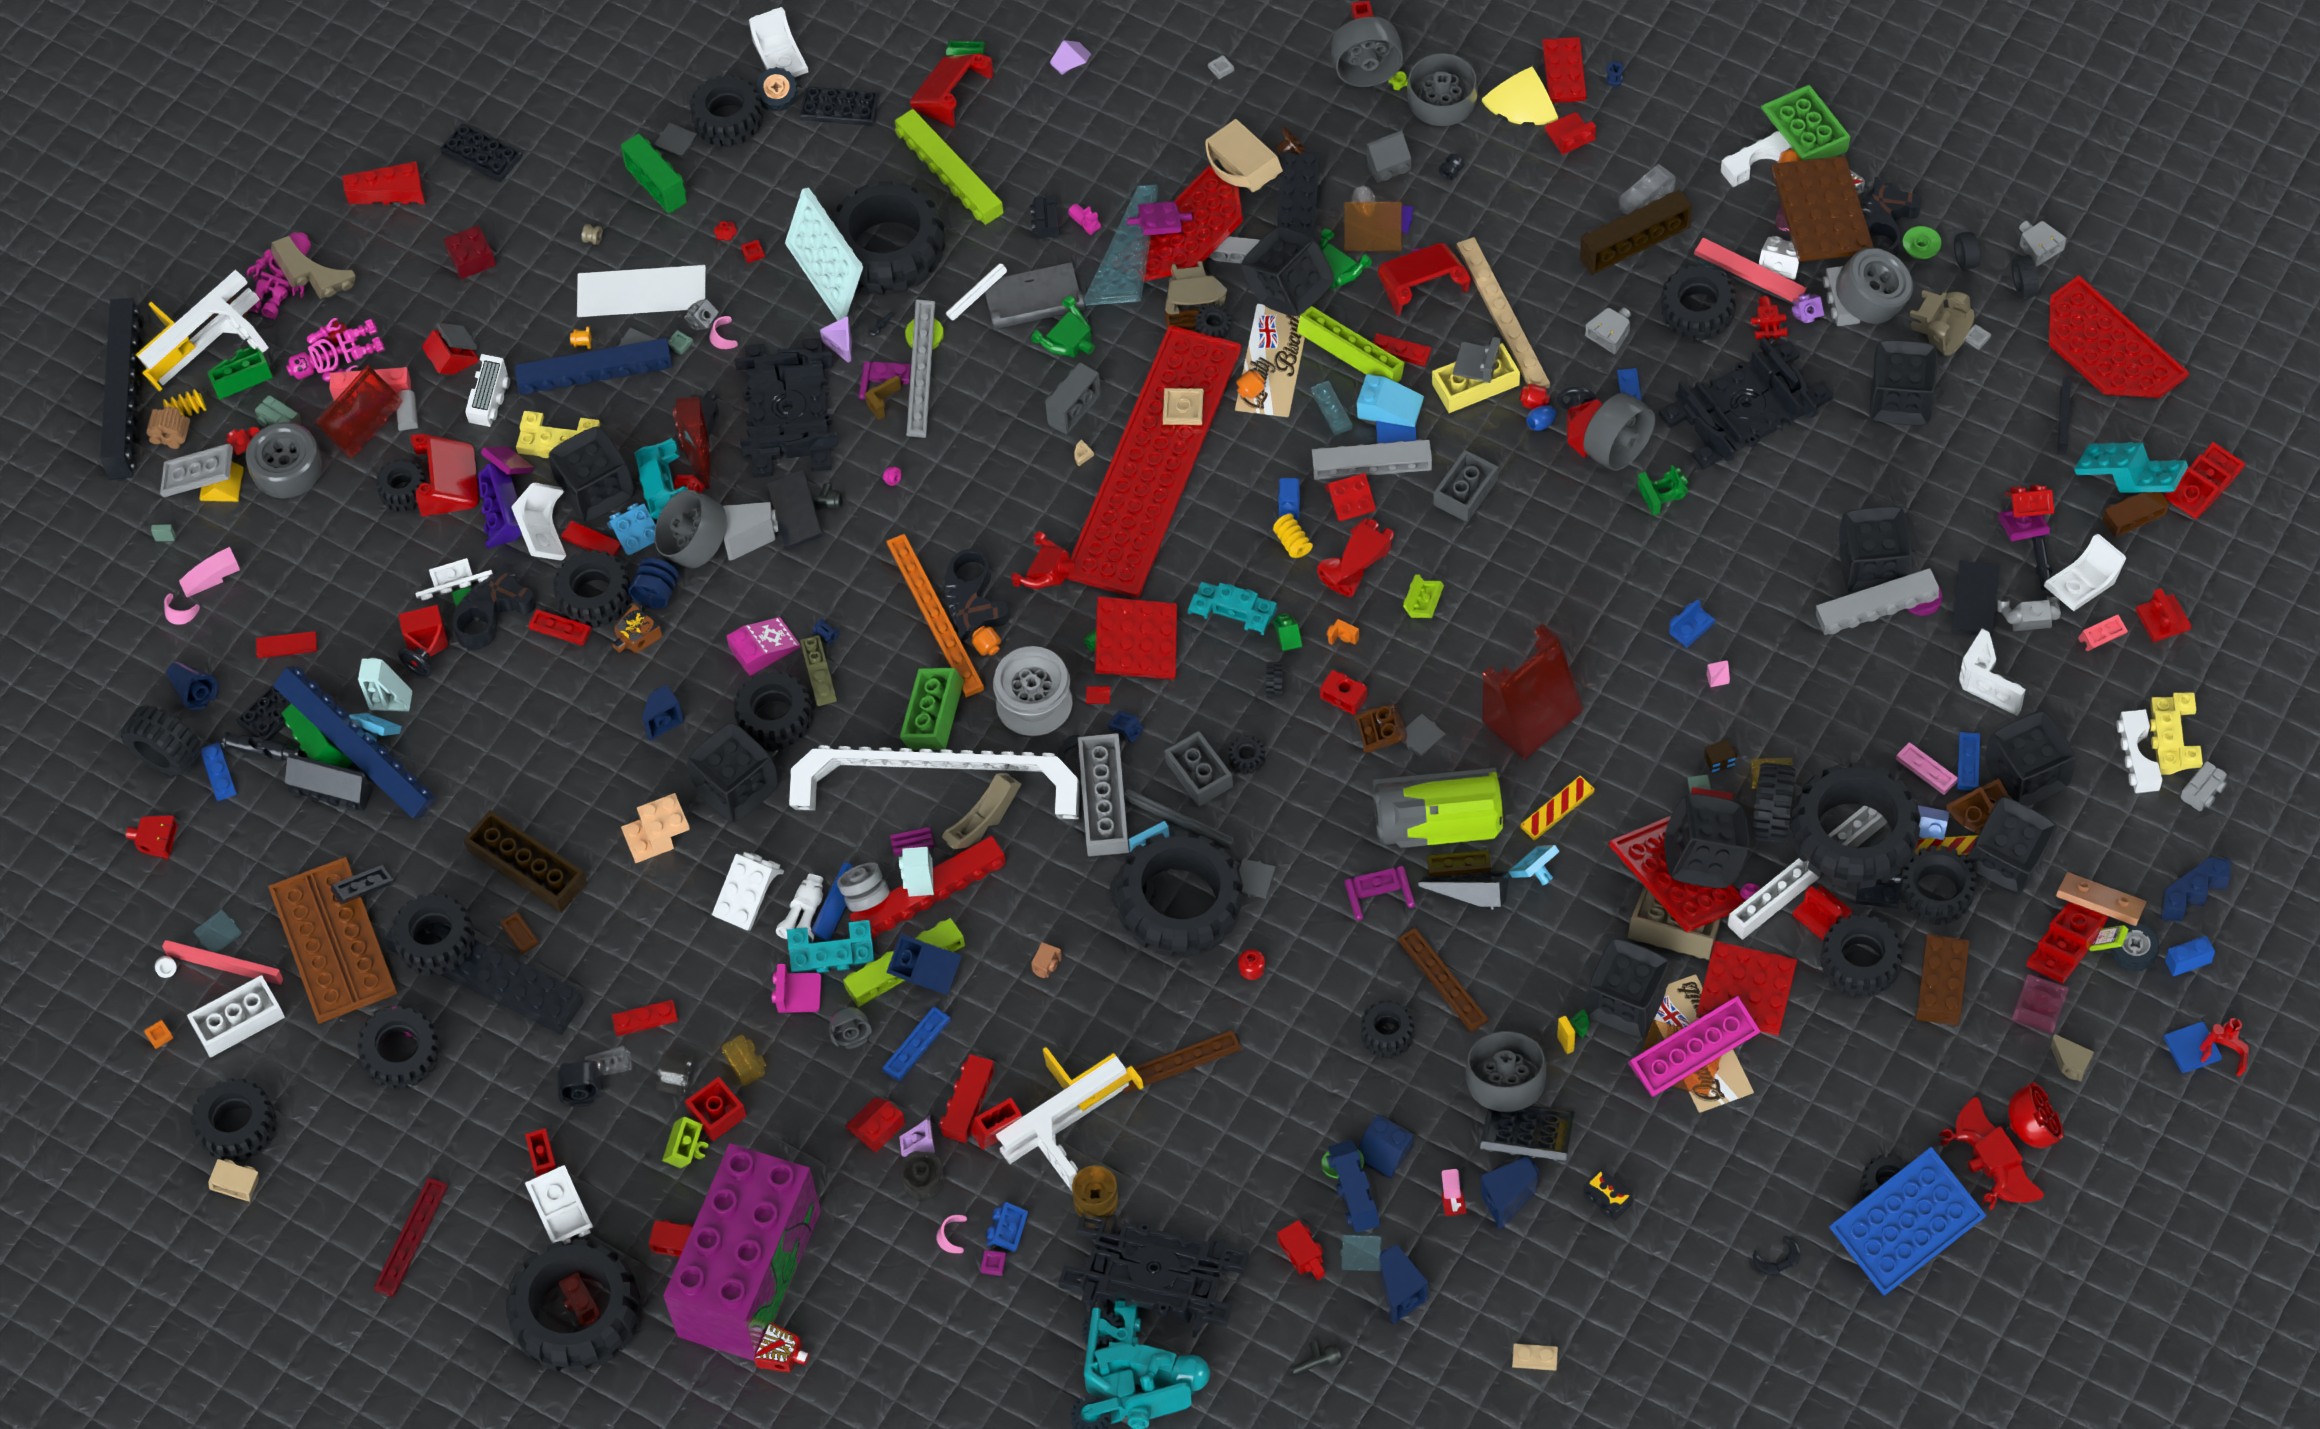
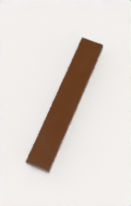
(1443, 979)
(1185, 1059)

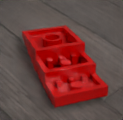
(2205, 480)
(2066, 941)

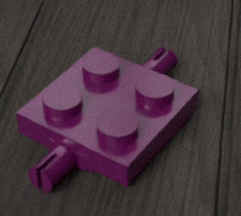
(1159, 218)

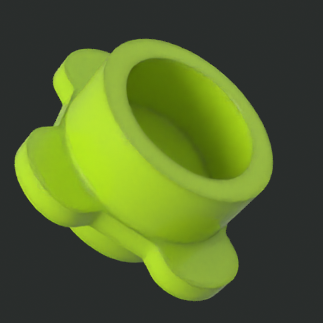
(1398, 80)

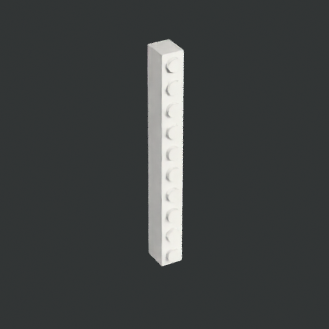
(1798, 876)

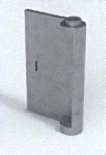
(1033, 295)

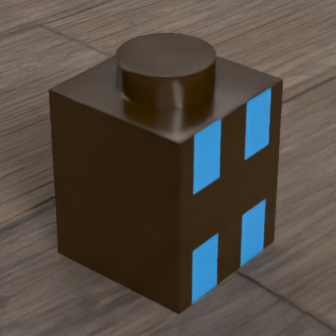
(1720, 756)

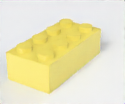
(1461, 392)

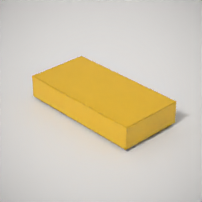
(1566, 1034)

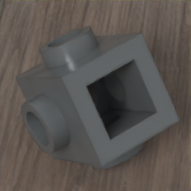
(701, 315)

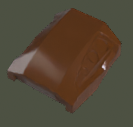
(1381, 727)

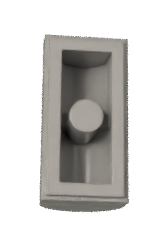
(407, 411)

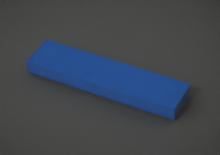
(831, 910)
(916, 1043)

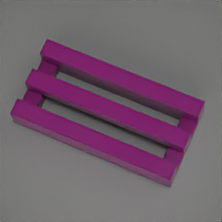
(911, 838)

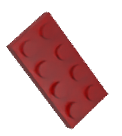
(1564, 69)

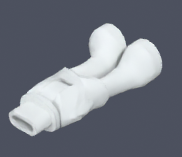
(807, 899)

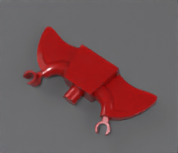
(1994, 1155)

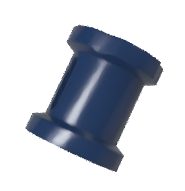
(1617, 71)
(827, 632)

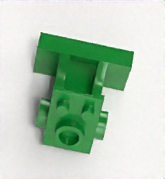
(1649, 489)

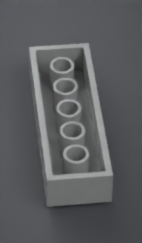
(1103, 795)

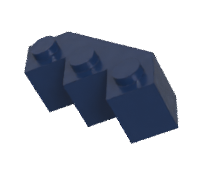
(2194, 887)
(1353, 1186)

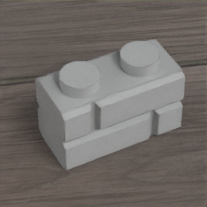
(2204, 786)

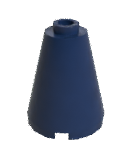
(192, 685)

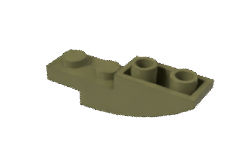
(818, 670)

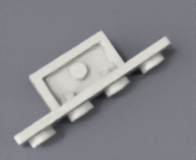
(452, 576)

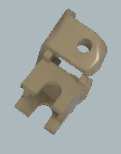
(1193, 287)
(1944, 326)

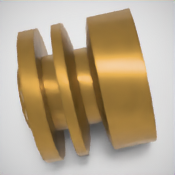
(1095, 1192)

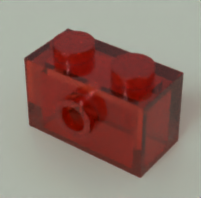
(578, 1299)

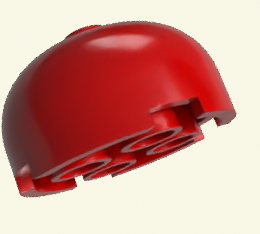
(2031, 1117)

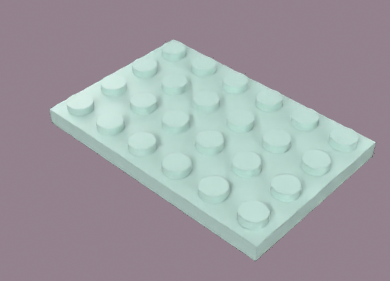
(823, 254)

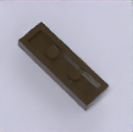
(1458, 863)

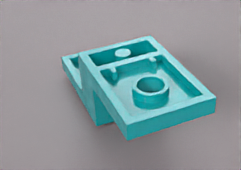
(2131, 467)

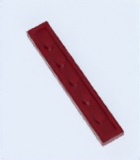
(410, 1237)

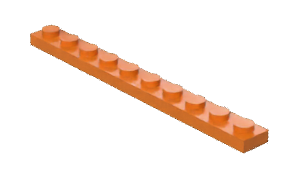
(934, 614)

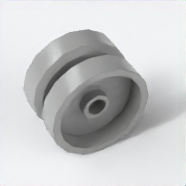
(863, 887)

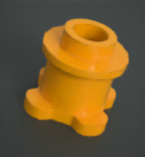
(581, 338)

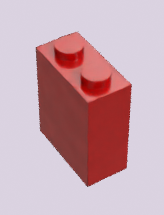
(993, 1121)

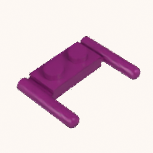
(881, 372)
(1376, 884)

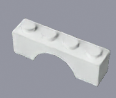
(1737, 166)
(2144, 773)

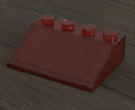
(359, 412)
(693, 436)

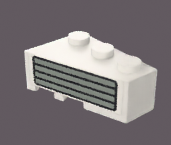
(489, 391)

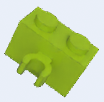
(683, 1143)

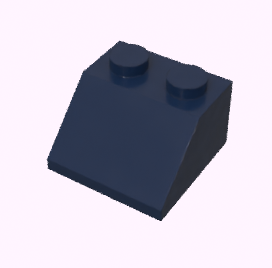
(661, 713)
(1385, 1146)

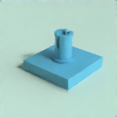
(376, 725)
(1534, 864)

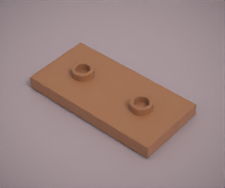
(2101, 898)

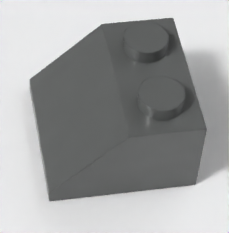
(1388, 157)

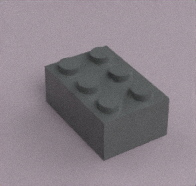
(1073, 398)
(1466, 486)
(1198, 768)

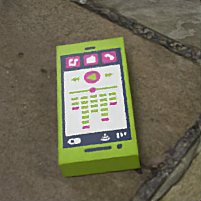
(2110, 938)

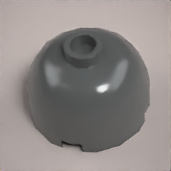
(849, 1028)

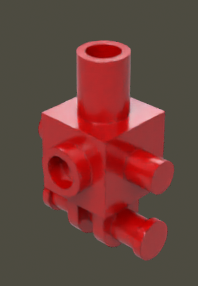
(1768, 320)
(240, 439)

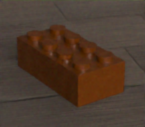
(1942, 980)

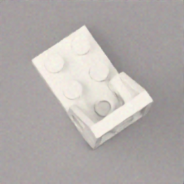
(1979, 681)

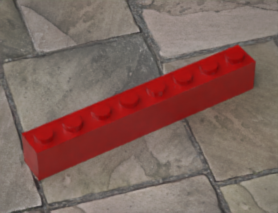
(947, 878)

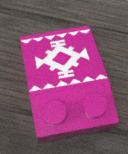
(761, 644)

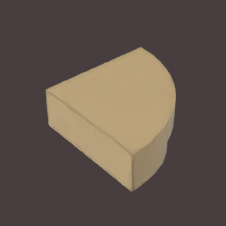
(1082, 453)

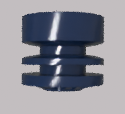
(653, 583)

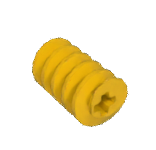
(187, 404)
(1291, 536)

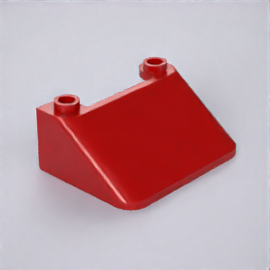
(934, 94)
(1418, 268)
(451, 472)

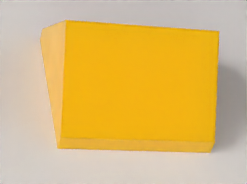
(225, 490)

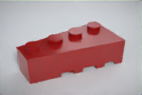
(385, 185)

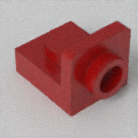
(688, 481)

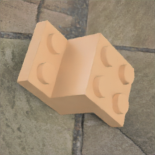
(655, 828)

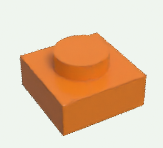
(158, 1034)

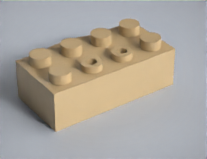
(1242, 156)

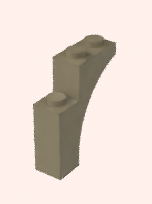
(300, 270)
(985, 813)

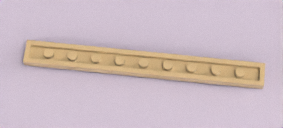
(1502, 313)

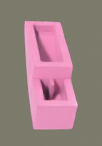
(209, 572)

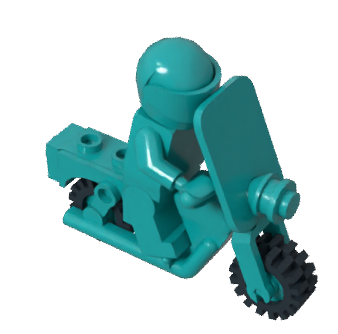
(1118, 1363)

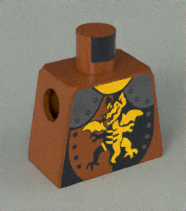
(636, 631)

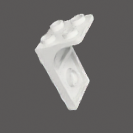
(775, 42)
(534, 517)
(2088, 575)
(745, 889)
(559, 1206)

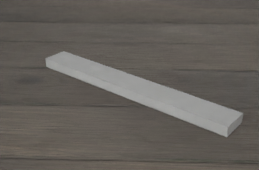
(920, 368)

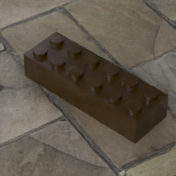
(1635, 232)
(525, 861)

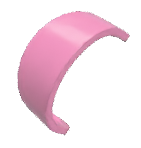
(718, 341)
(177, 616)
(941, 1239)

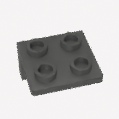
(1477, 361)

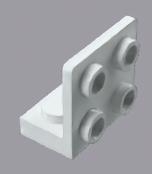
(1779, 257)

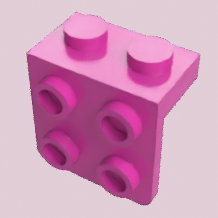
(796, 991)

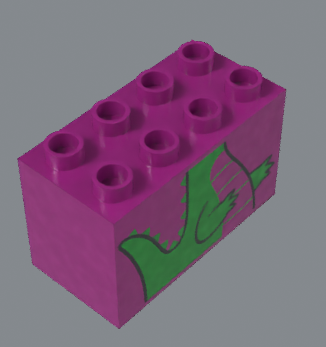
(742, 1251)

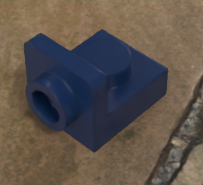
(1126, 724)

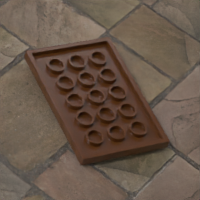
(1821, 208)

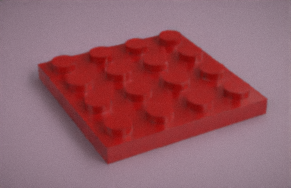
(1135, 638)
(1755, 977)

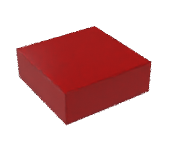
(752, 251)

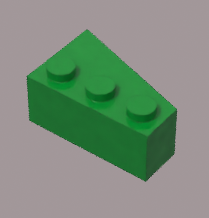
(239, 372)

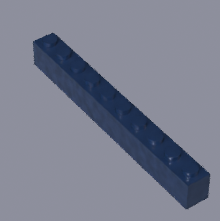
(354, 741)

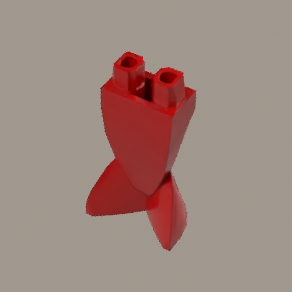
(1361, 551)

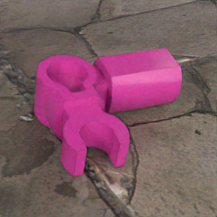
(1085, 218)

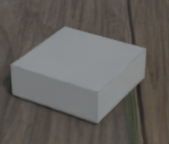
(1221, 67)
(1977, 337)

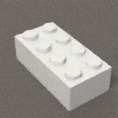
(235, 1016)

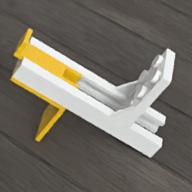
(172, 348)
(1062, 1110)

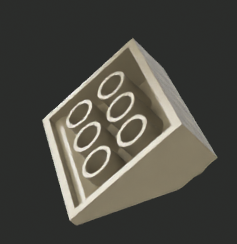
(1657, 927)

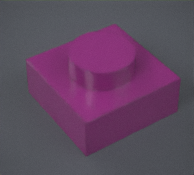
(993, 1263)

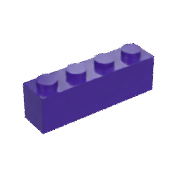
(499, 497)

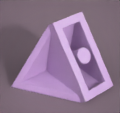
(1069, 55)
(838, 338)
(918, 1138)

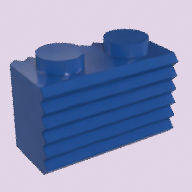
(1289, 497)
(2189, 955)

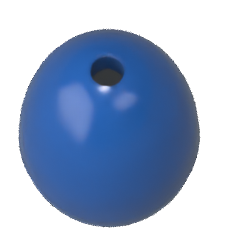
(1541, 417)

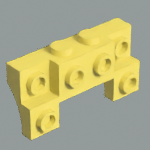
(540, 440)
(2168, 735)

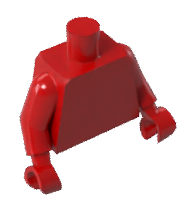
(1048, 567)

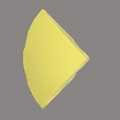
(1522, 99)

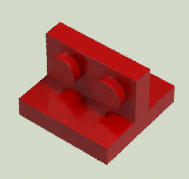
(2163, 616)
(1820, 910)

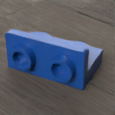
(1690, 624)
(1006, 1226)

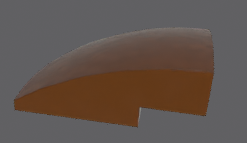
(1975, 807)

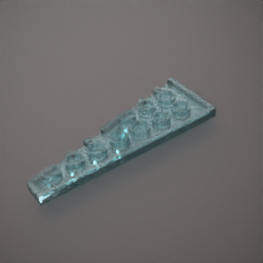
(1124, 264)

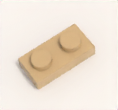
(1535, 1357)

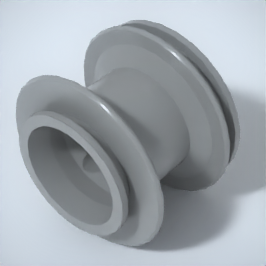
(1032, 675)

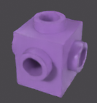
(1807, 307)

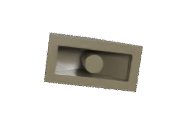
(2071, 1057)

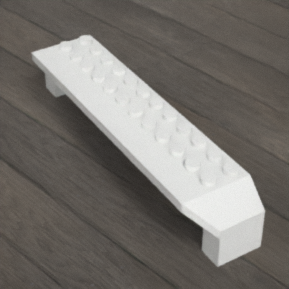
(824, 760)

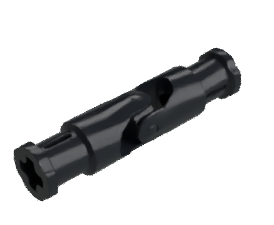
(265, 748)

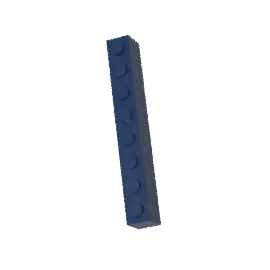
(593, 366)

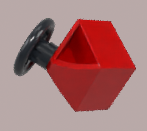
(1578, 415)
(424, 637)

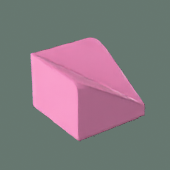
(1718, 673)
(1451, 1184)

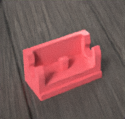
(2103, 632)

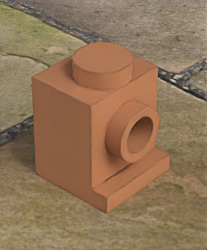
(1046, 960)

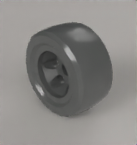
(1367, 64)
(1440, 76)
(1865, 295)
(1619, 431)
(289, 472)
(678, 532)
(1502, 1057)

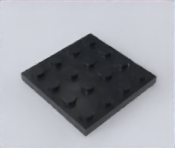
(1529, 1132)

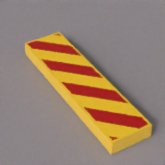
(1557, 808)
(1962, 844)

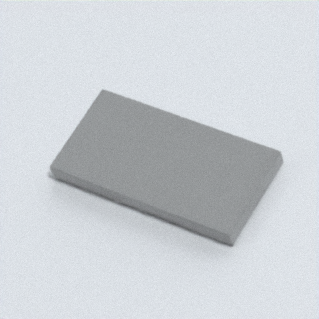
(196, 470)

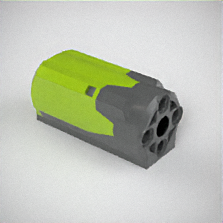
(1438, 808)

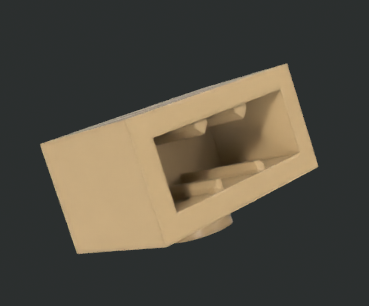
(233, 1179)

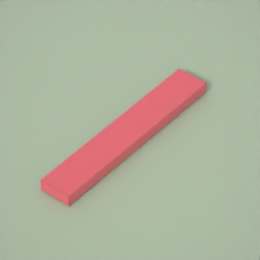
(1749, 270)
(222, 962)

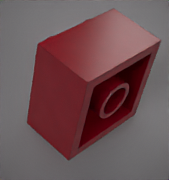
(469, 252)

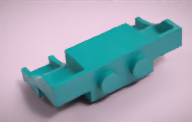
(656, 475)
(1234, 603)
(830, 954)

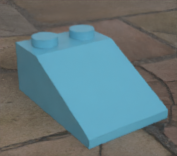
(1388, 402)

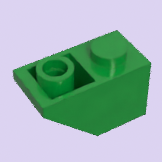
(1287, 632)

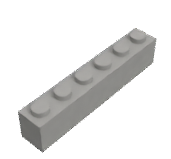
(1371, 459)
(1877, 602)

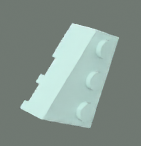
(383, 687)
(917, 871)

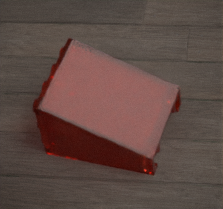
(1533, 700)

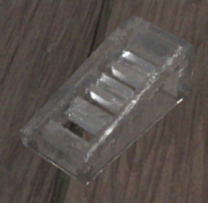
(615, 1053)

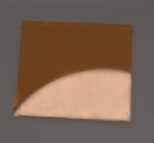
(1372, 226)

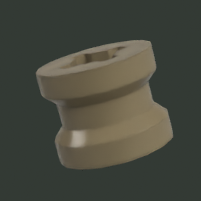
(592, 234)

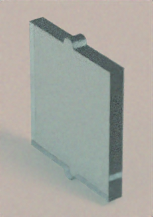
(217, 932)
(1360, 1253)

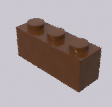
(2135, 512)

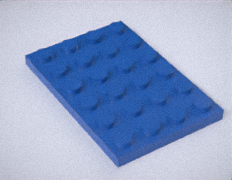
(1907, 1221)

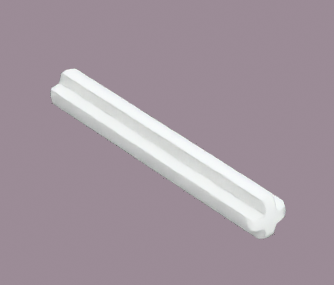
(974, 293)

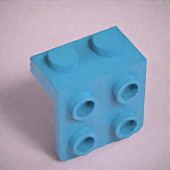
(634, 528)

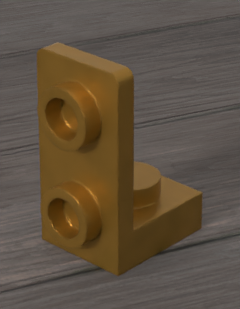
(876, 394)

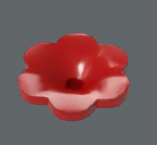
(725, 230)

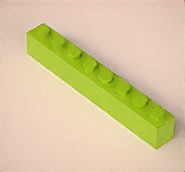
(948, 167)

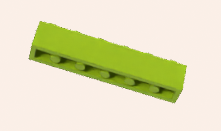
(1349, 345)
(874, 980)

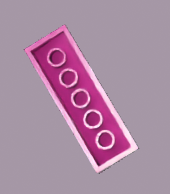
(1694, 1046)

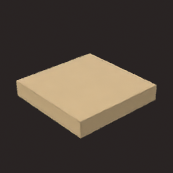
(1183, 406)

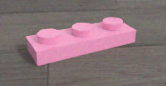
(1926, 768)

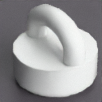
(165, 966)

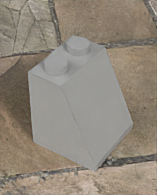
(749, 527)

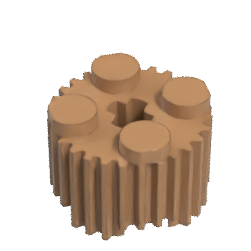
(168, 427)

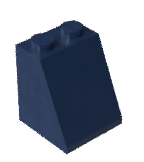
(924, 964)
(1509, 1189)
(1401, 1282)

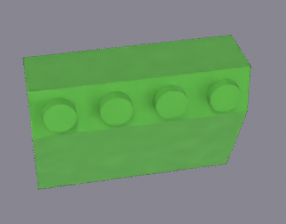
(1807, 124)

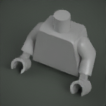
(2031, 614)

